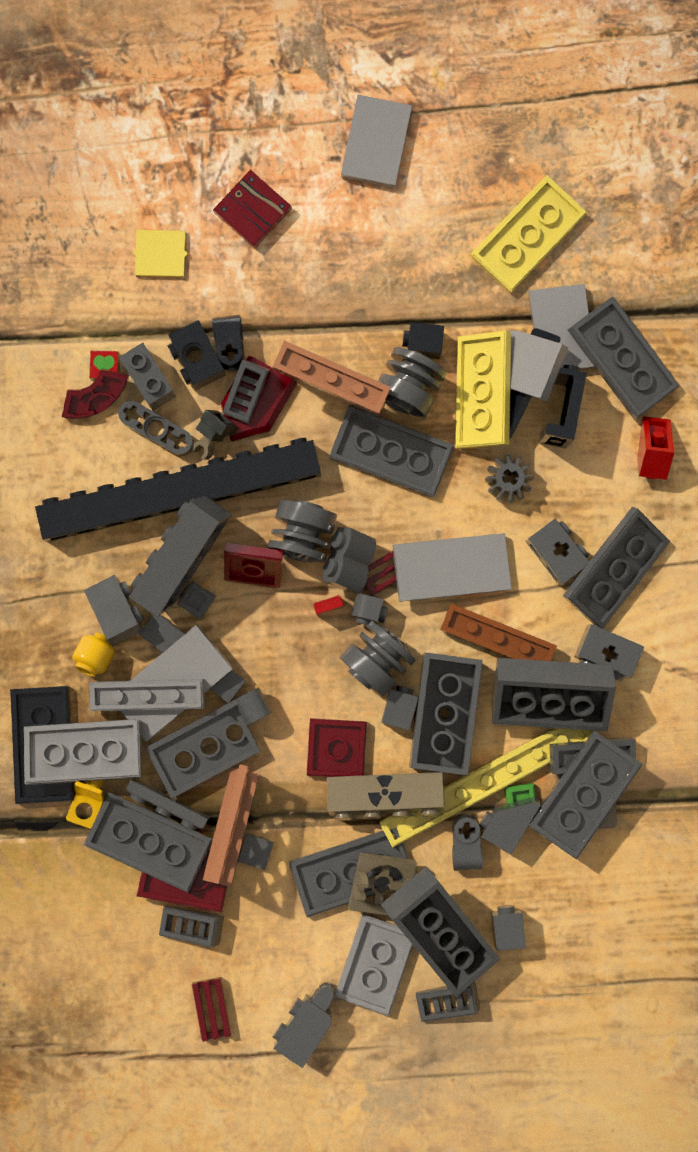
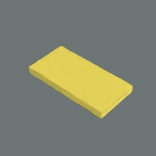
(528, 234)
(483, 390)

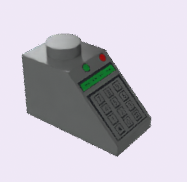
(508, 823)

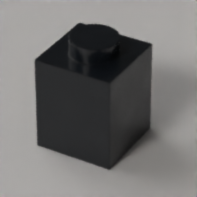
(424, 339)

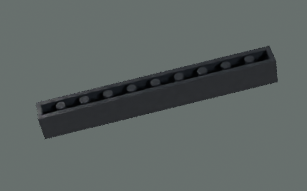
(168, 492)

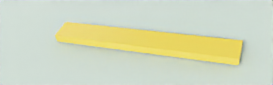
(485, 782)

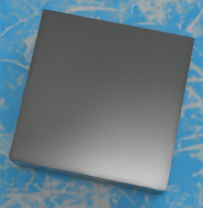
(196, 600)
(255, 851)

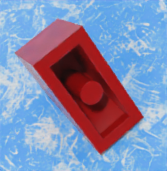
(655, 448)

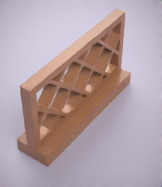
(332, 378)
(231, 826)

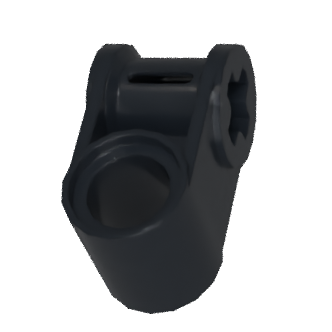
(229, 338)

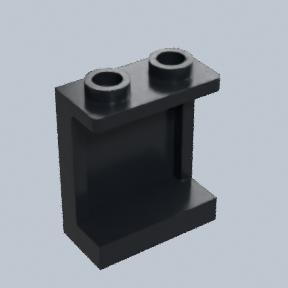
(564, 433)

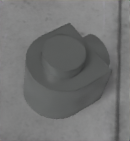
(369, 609)

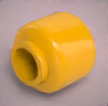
(93, 654)

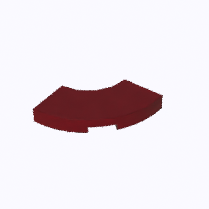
(96, 397)

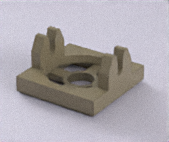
(365, 864)

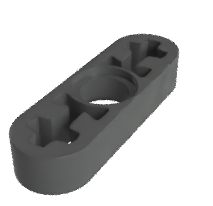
(133, 424)

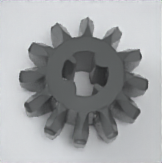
(509, 468)

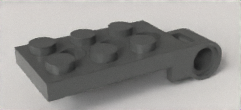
(204, 766)

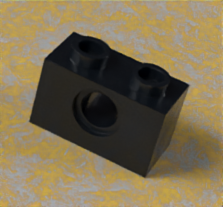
(195, 339)

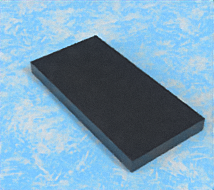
(37, 708)

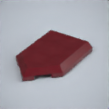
(269, 406)

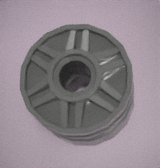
(412, 377)
(303, 525)
(375, 661)

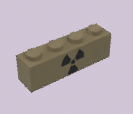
(386, 795)

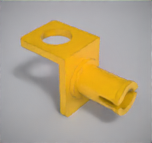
(90, 794)

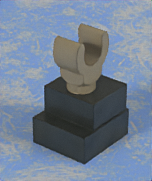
(214, 428)

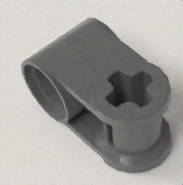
(466, 848)

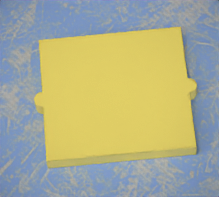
(160, 253)

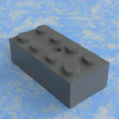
(180, 555)
(553, 694)
(440, 742)
(440, 931)

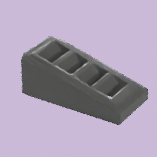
(236, 387)
(215, 930)
(450, 1011)

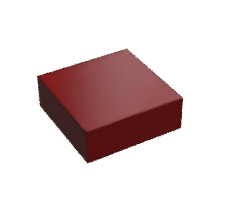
(328, 605)

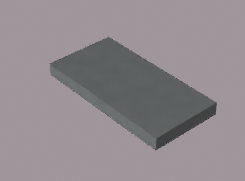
(623, 358)
(391, 451)
(616, 568)
(585, 794)
(148, 842)
(328, 875)

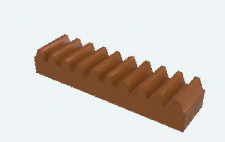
(495, 635)

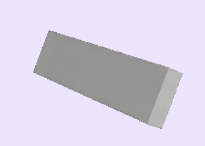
(147, 695)

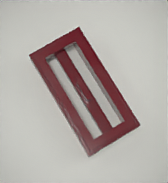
(373, 591)
(215, 1034)

